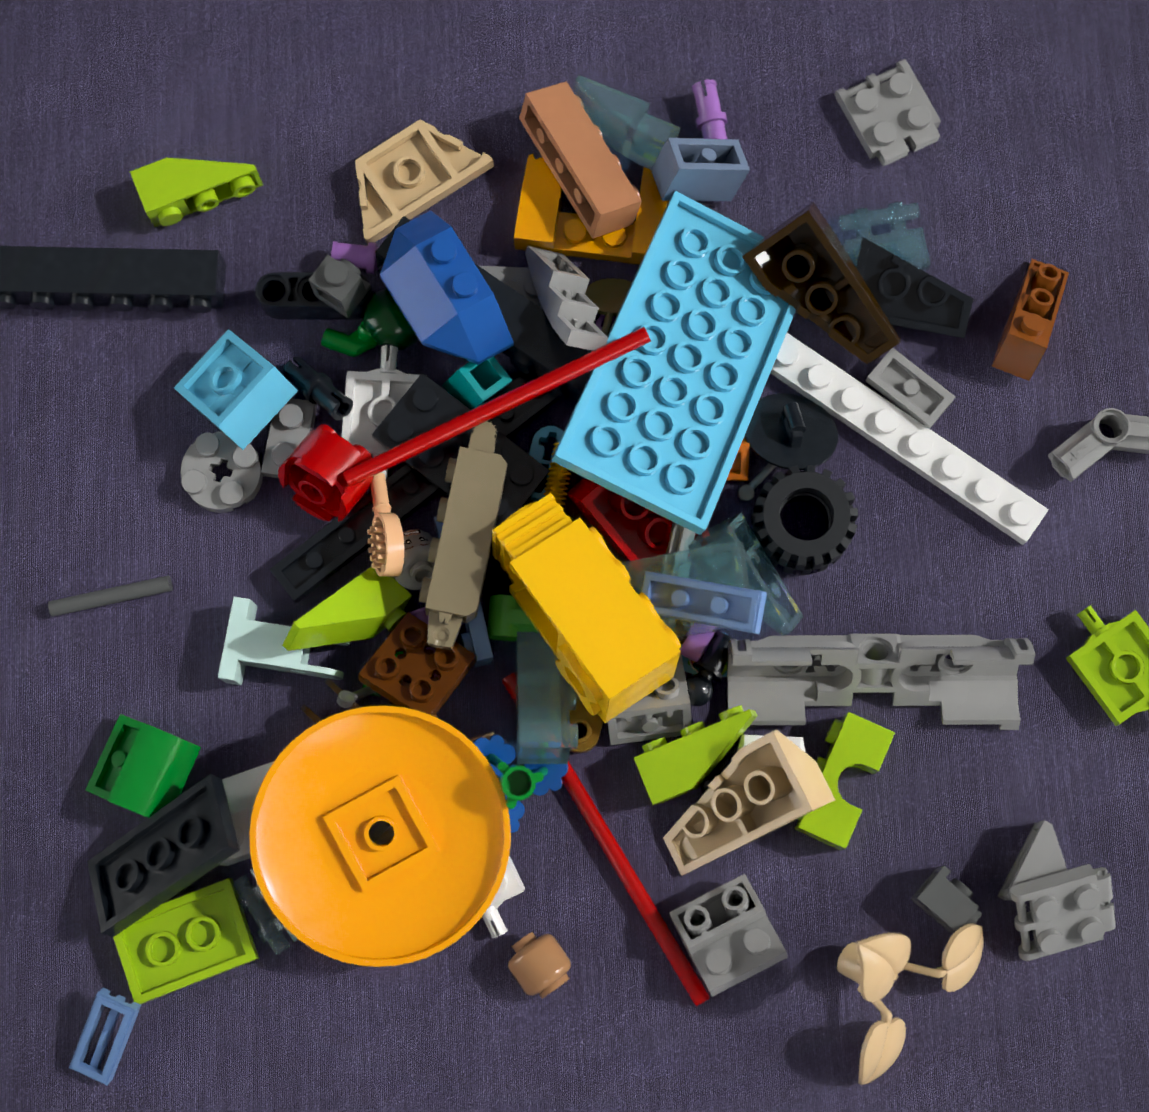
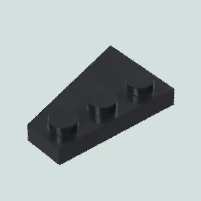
(912, 295)

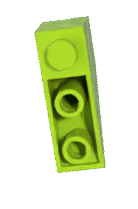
(184, 186)
(686, 762)

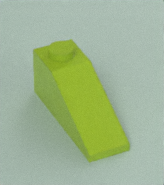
(351, 613)

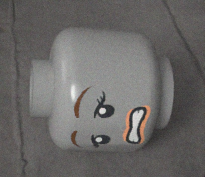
(415, 559)

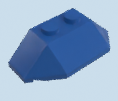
(443, 291)

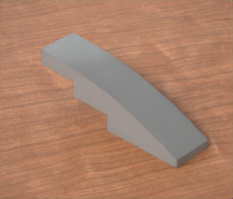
(563, 298)

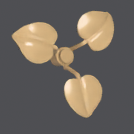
(876, 966)

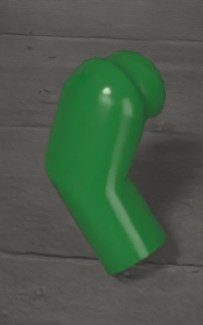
(351, 344)

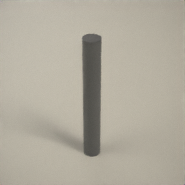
(110, 596)

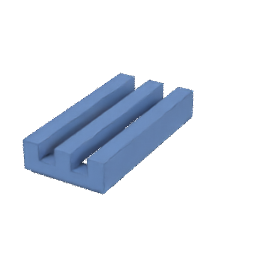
(117, 1005)

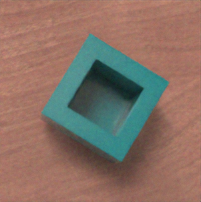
(477, 383)

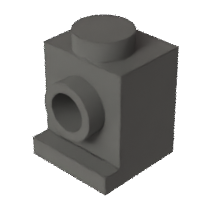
(339, 285)
(947, 900)

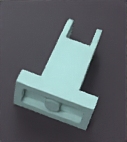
(261, 646)

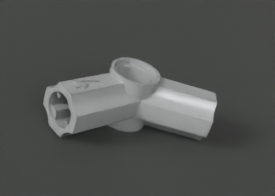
(1090, 445)

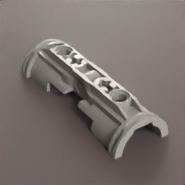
(974, 687)

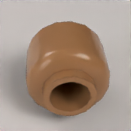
(539, 964)

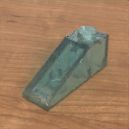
(780, 608)

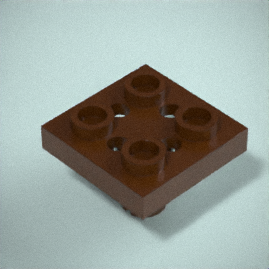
(416, 668)

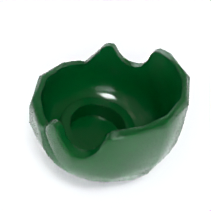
(386, 321)

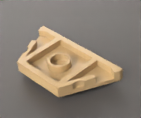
(412, 175)

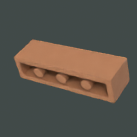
(580, 159)

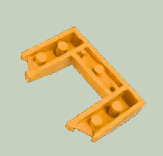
(545, 227)

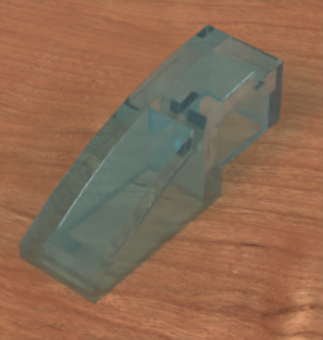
(625, 121)

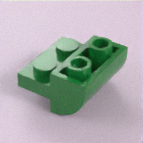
(142, 767)

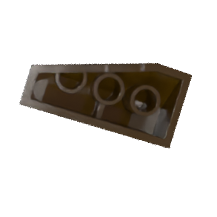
(816, 276)

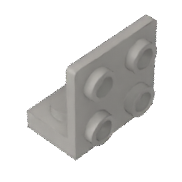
(655, 715)

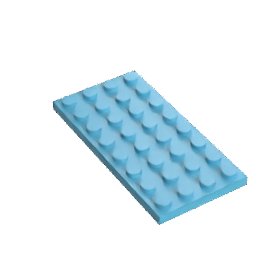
(676, 409)

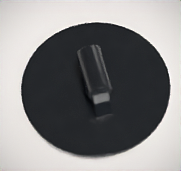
(791, 431)

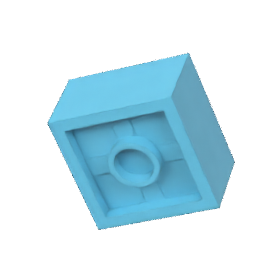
(236, 389)

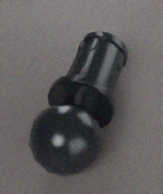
(709, 668)

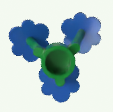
(516, 780)

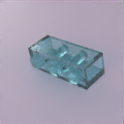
(542, 704)

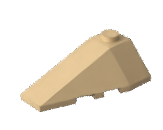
(754, 795)

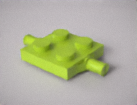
(1115, 663)

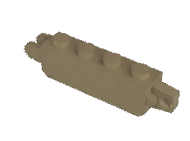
(465, 538)

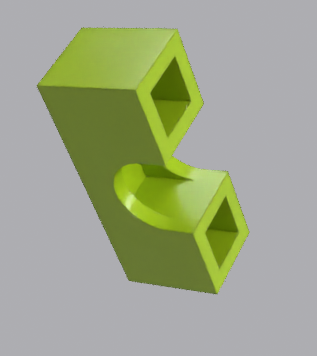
(853, 744)

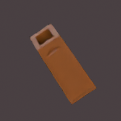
(1031, 320)

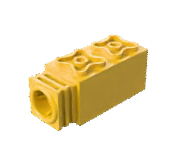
(585, 608)

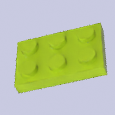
(185, 942)

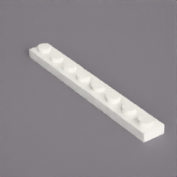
(908, 440)

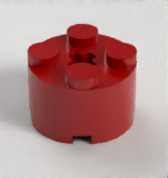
(317, 474)

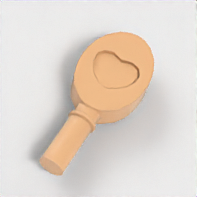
(385, 532)

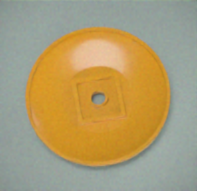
(366, 897)

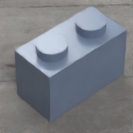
(700, 168)

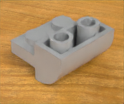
(728, 935)

